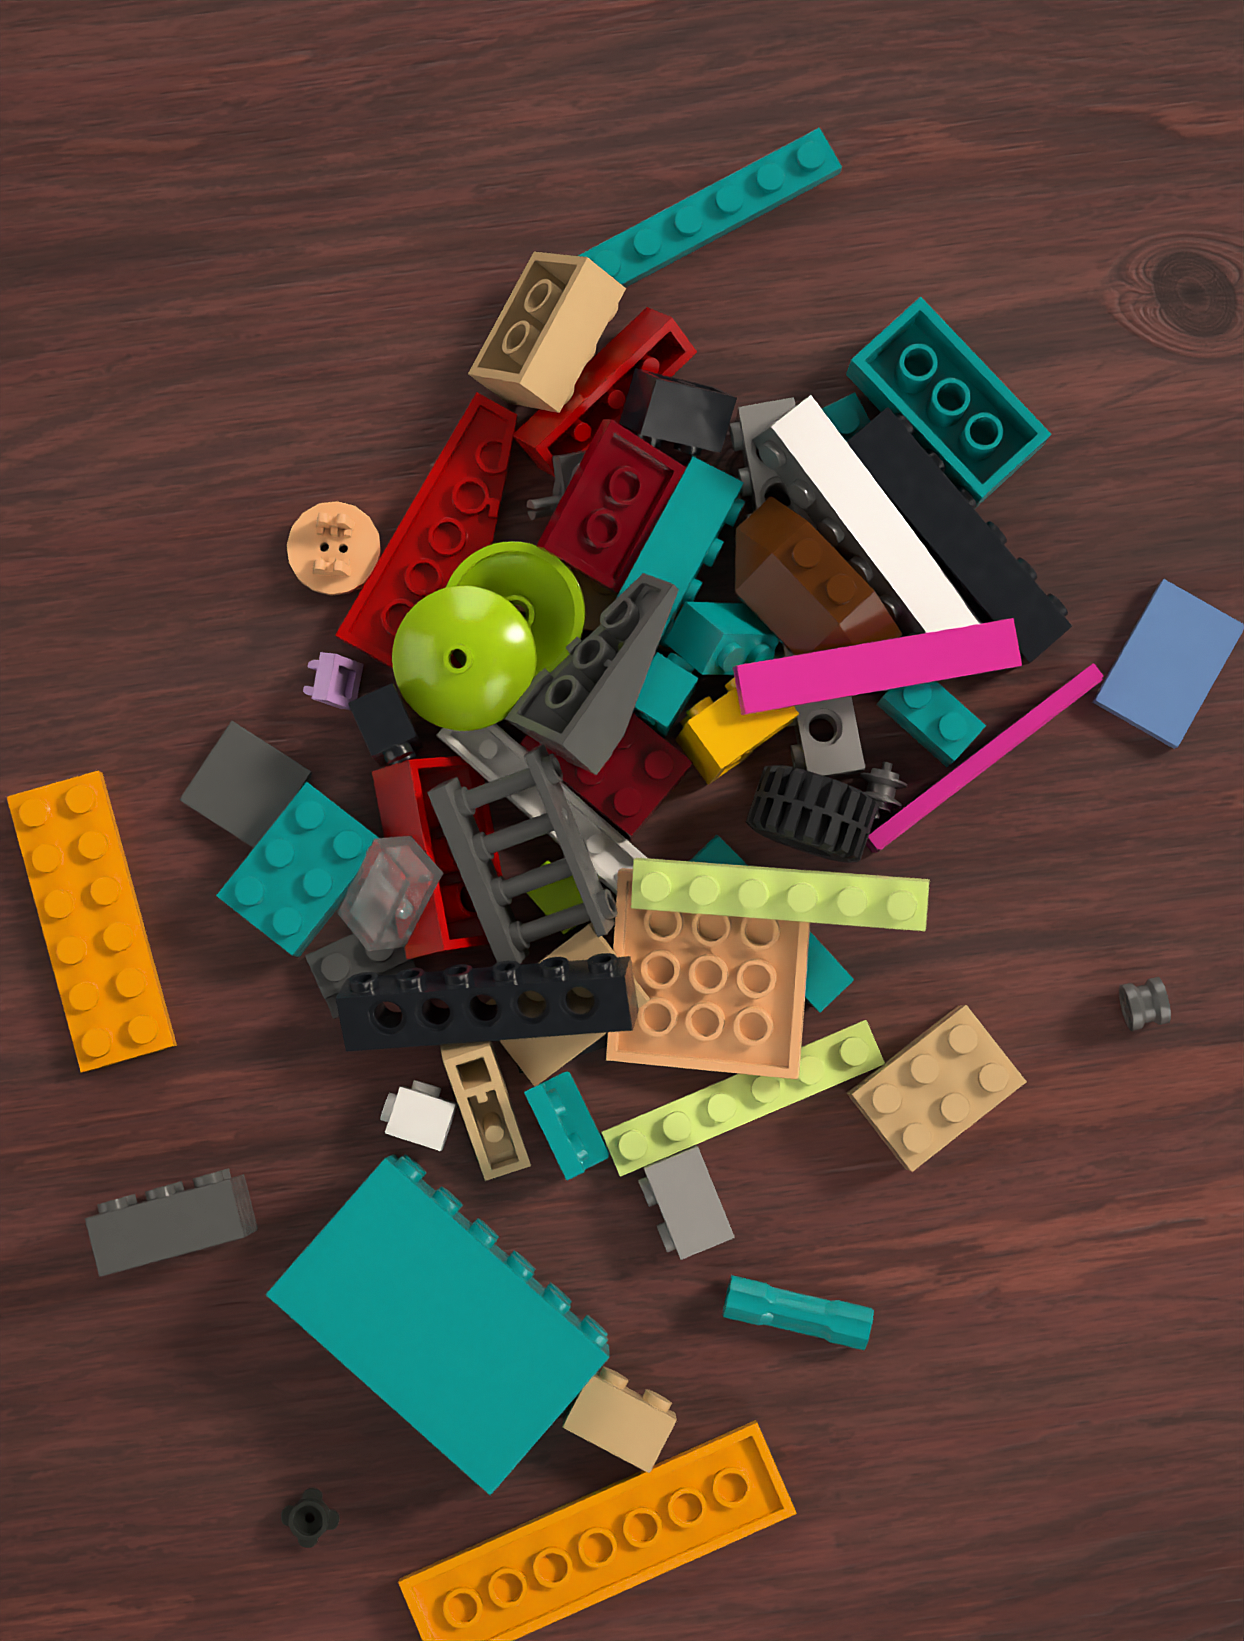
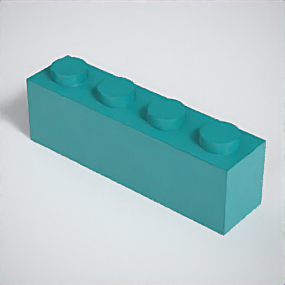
(689, 533)

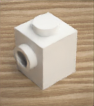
(419, 1115)

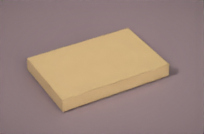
(546, 1055)

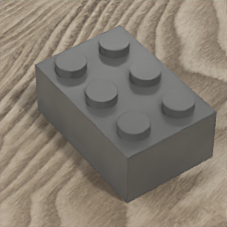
(170, 1222)

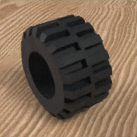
(812, 813)

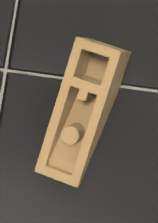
(485, 1107)

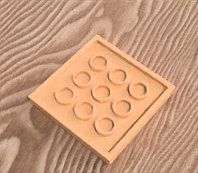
(718, 990)

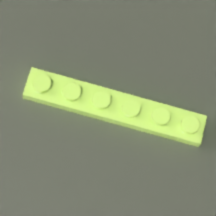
(780, 894)
(740, 1100)

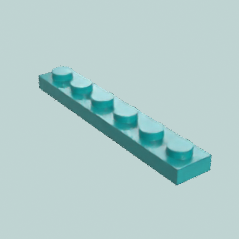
(717, 209)

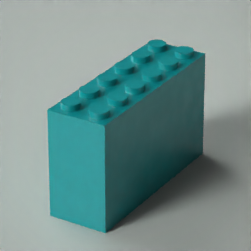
(442, 1321)

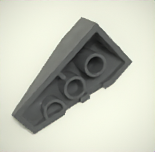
(591, 694)

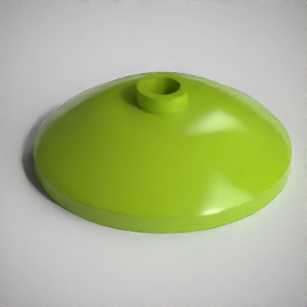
(536, 583)
(497, 652)

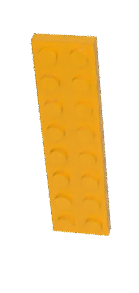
(601, 1542)

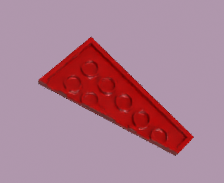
(443, 526)

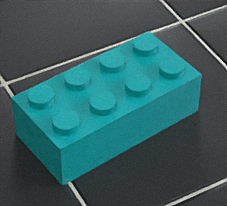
(949, 400)

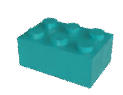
(299, 870)

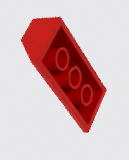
(406, 810)

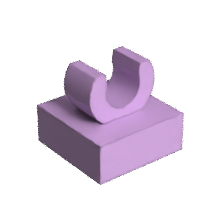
(335, 680)

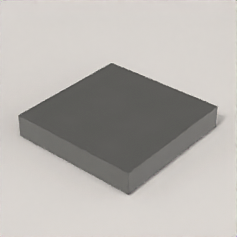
(245, 784)

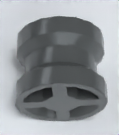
(1144, 1003)

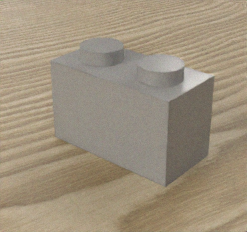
(687, 1203)

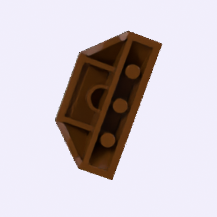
(804, 585)

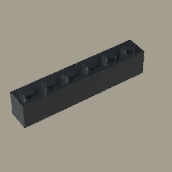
(956, 535)

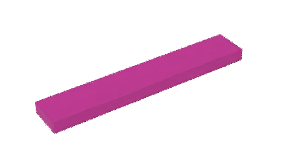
(876, 666)
(984, 758)

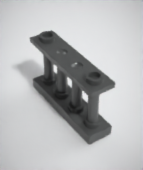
(494, 894)

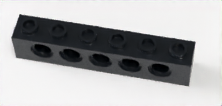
(372, 1026)

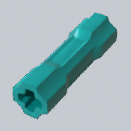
(766, 1305)

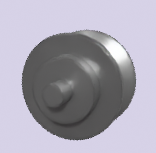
(882, 787)

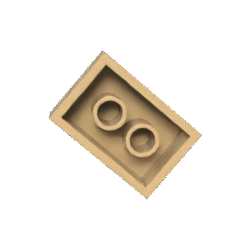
(547, 331)
(936, 1087)

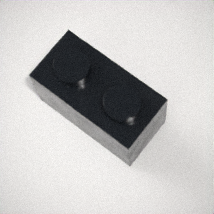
(677, 412)
(386, 726)

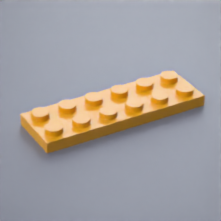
(91, 921)

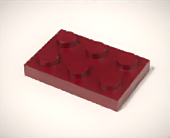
(611, 506)

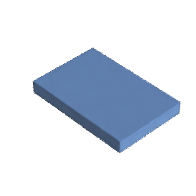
(1169, 663)

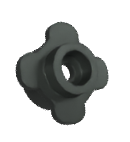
(305, 1531)

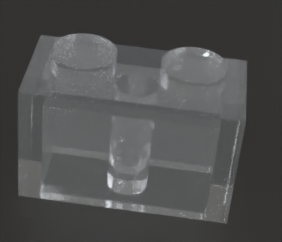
(389, 892)

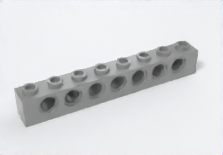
(843, 753)

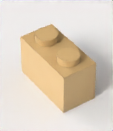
(621, 1419)

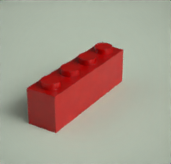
(646, 343)

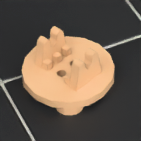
(336, 526)

